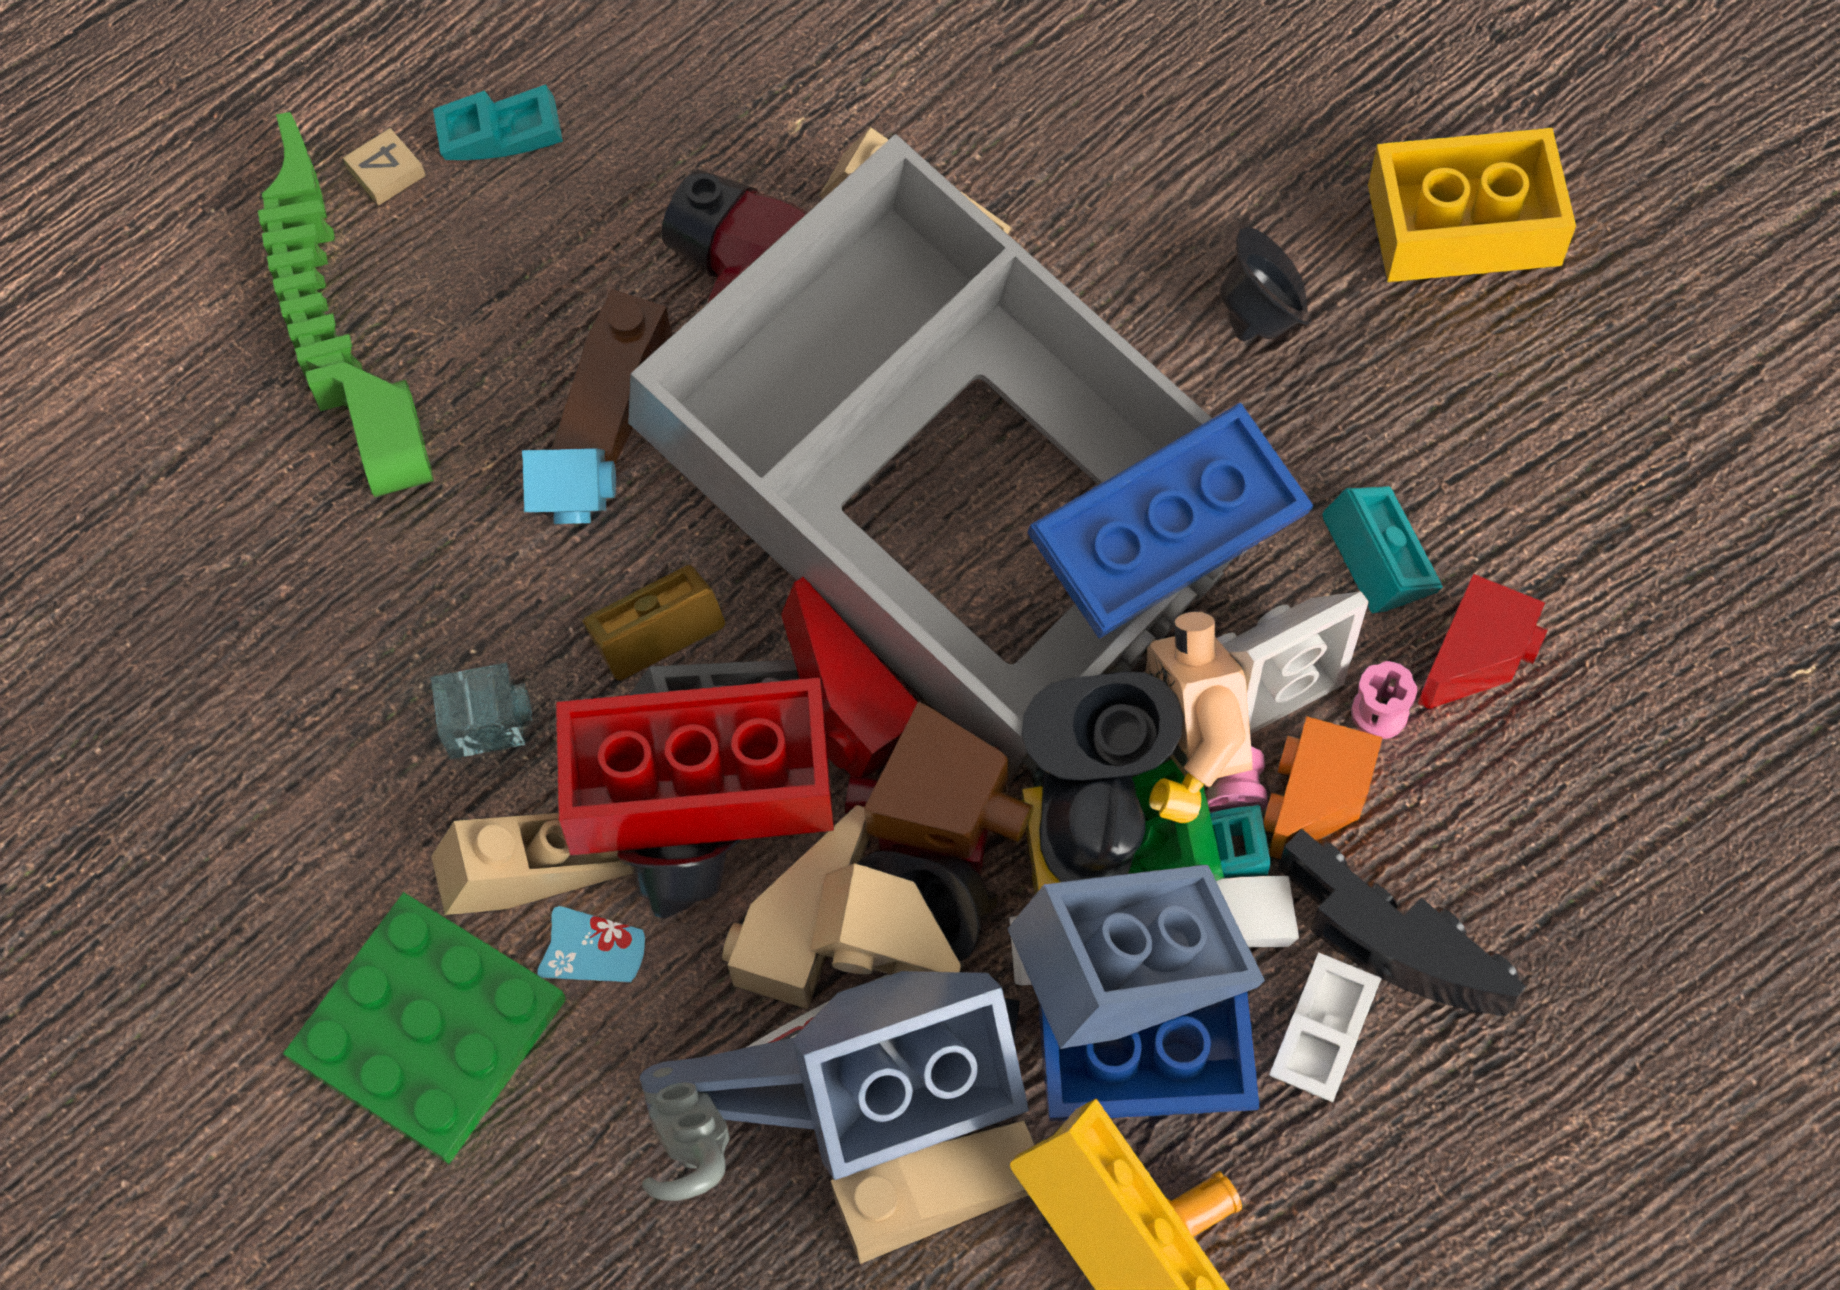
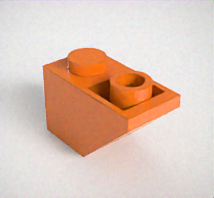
(1326, 783)

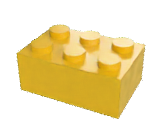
(1470, 205)

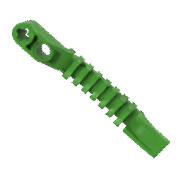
(380, 410)

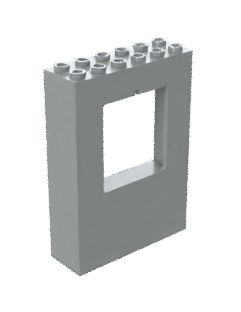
(843, 355)

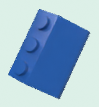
(1168, 1069)

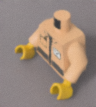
(1214, 713)

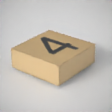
(384, 166)

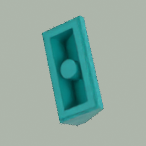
(1380, 548)

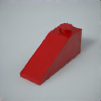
(860, 696)

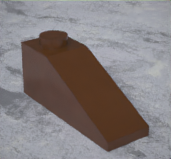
(598, 400)

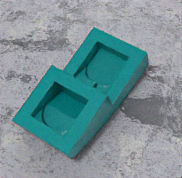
(485, 130)

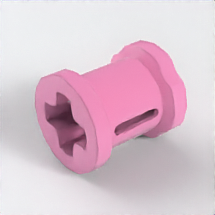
(1373, 686)

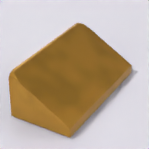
(654, 622)

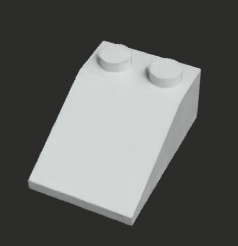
(1296, 654)

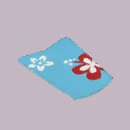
(591, 948)

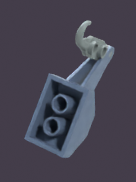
(869, 1073)

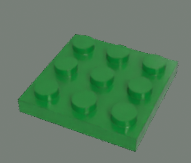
(425, 1027)

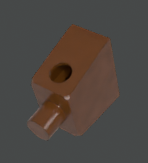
(943, 789)

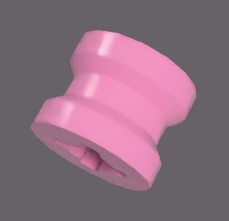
(1240, 788)

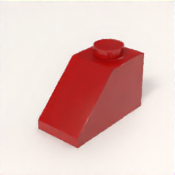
(1484, 642)

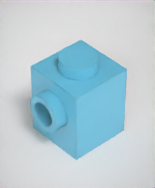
(567, 483)

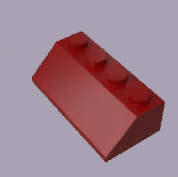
(693, 766)

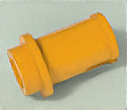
(1207, 1203)

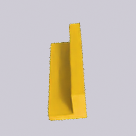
(1111, 1209)

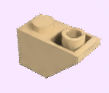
(878, 925)

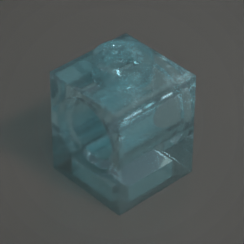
(480, 710)

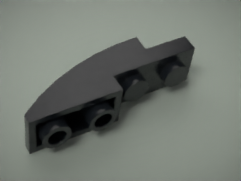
(1414, 951)

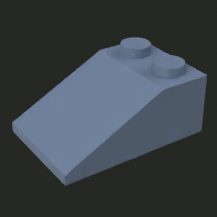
(1131, 952)

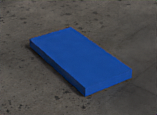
(1169, 520)

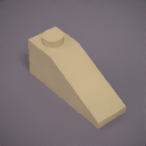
(774, 943)
(930, 1189)

